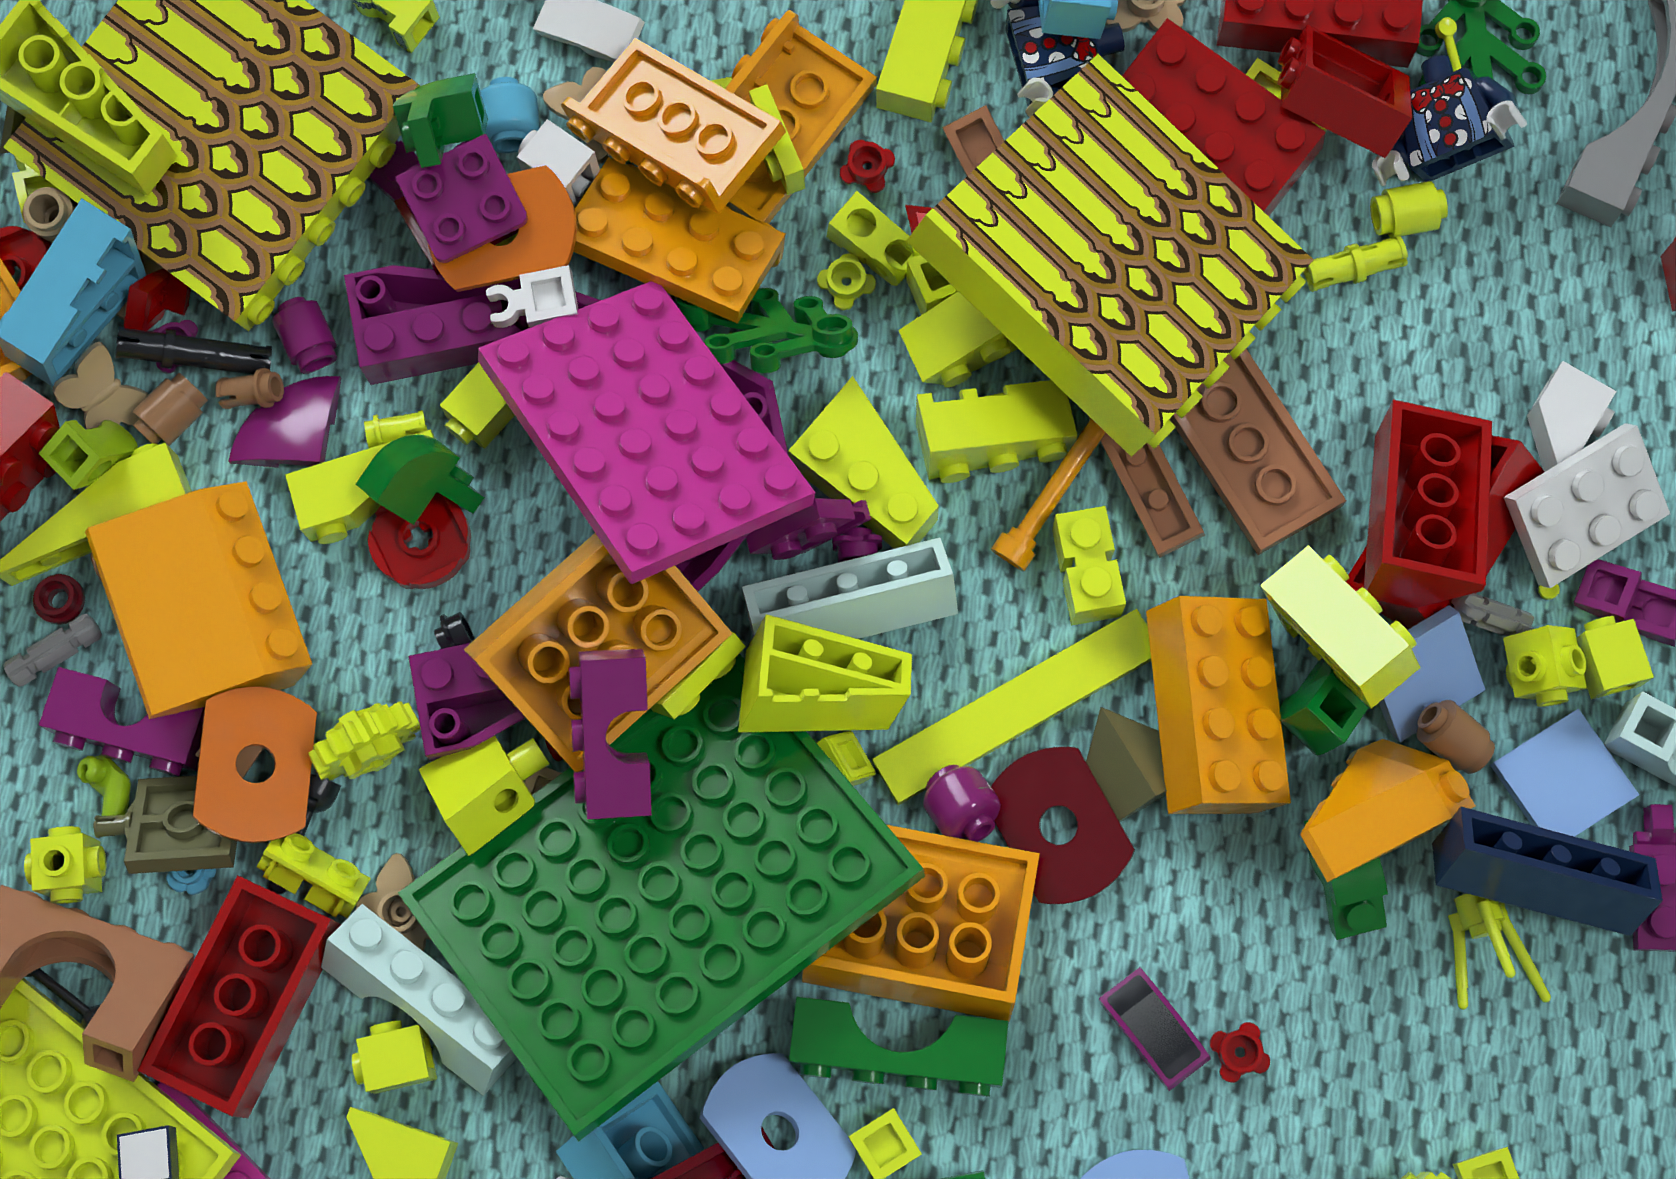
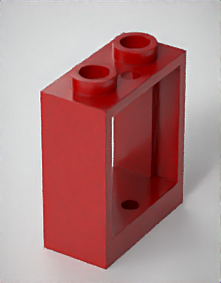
(1344, 90)

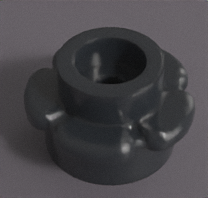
(453, 631)

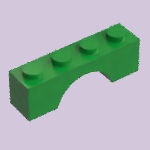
(966, 1054)

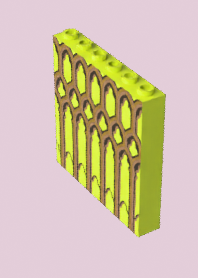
(270, 133)
(1113, 255)

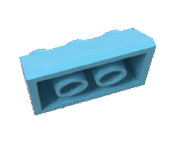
(634, 1142)

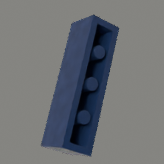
(1546, 871)

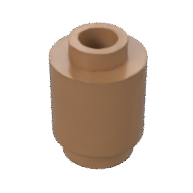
(169, 410)
(1455, 736)

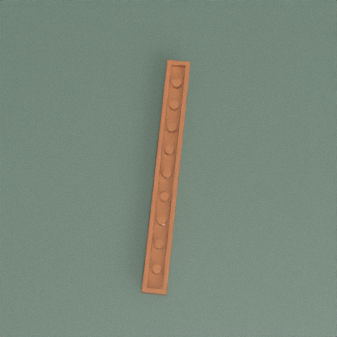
(1147, 473)

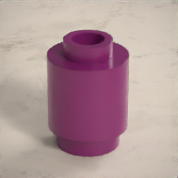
(305, 334)

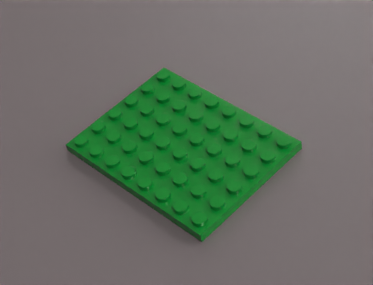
(647, 936)

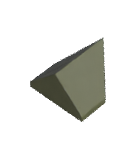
(1126, 763)

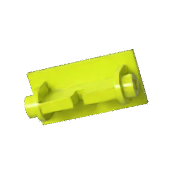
(334, 881)

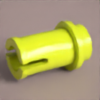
(391, 428)

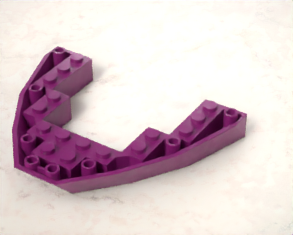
(419, 325)

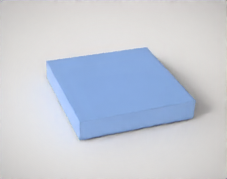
(1445, 672)
(1564, 777)

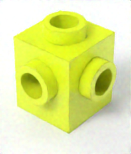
(1545, 664)
(81, 870)

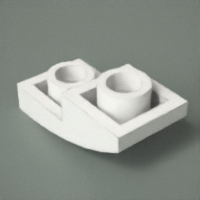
(589, 24)

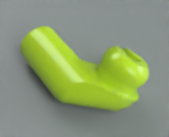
(108, 781)

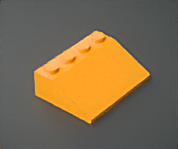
(198, 599)
(593, 608)
(947, 938)

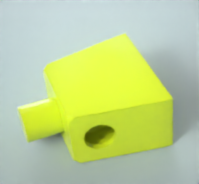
(483, 789)

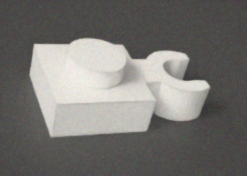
(541, 297)

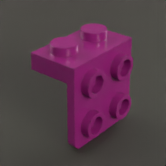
(463, 199)

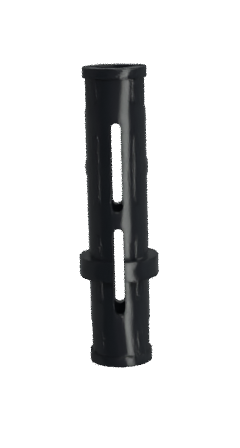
(191, 351)

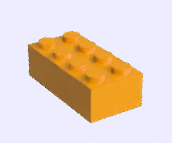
(1217, 706)

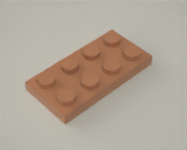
(1257, 456)

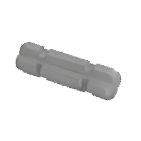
(1492, 615)
(52, 650)

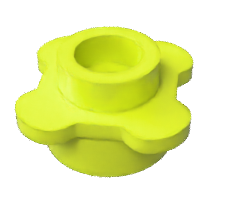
(846, 267)

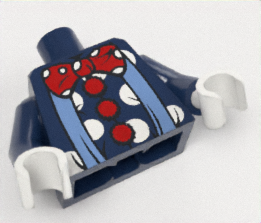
(1049, 60)
(1452, 124)

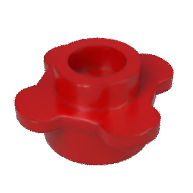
(867, 152)
(1247, 1038)

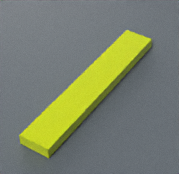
(1016, 706)

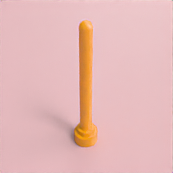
(1019, 542)

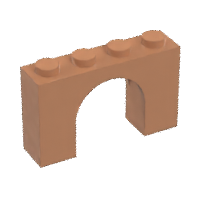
(140, 968)

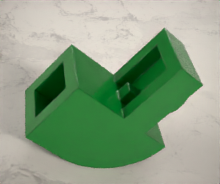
(440, 116)
(411, 472)
(1322, 711)
(1355, 899)

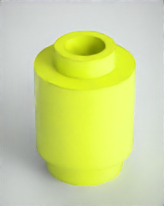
(1408, 209)

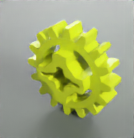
(364, 740)

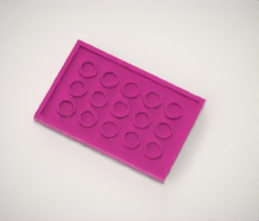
(645, 430)

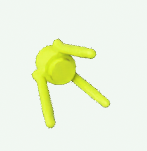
(1483, 919)

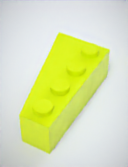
(74, 99)

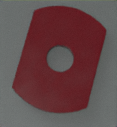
(1100, 845)

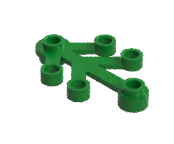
(1481, 46)
(768, 322)

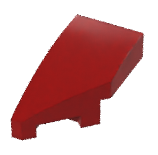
(152, 297)

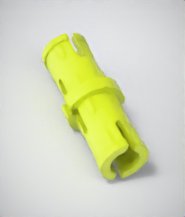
(1356, 263)

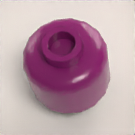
(961, 803)

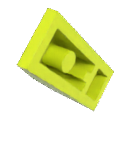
(328, 497)

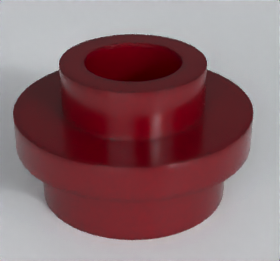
(48, 589)

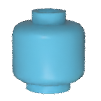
(510, 113)

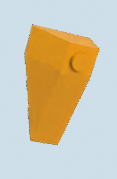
(1381, 804)

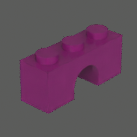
(607, 686)
(84, 711)

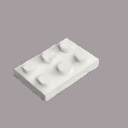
(1587, 505)

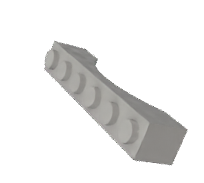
(1609, 167)

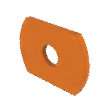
(540, 244)
(247, 809)

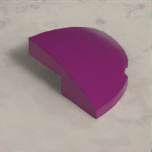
(292, 429)

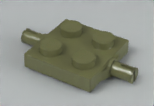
(163, 832)

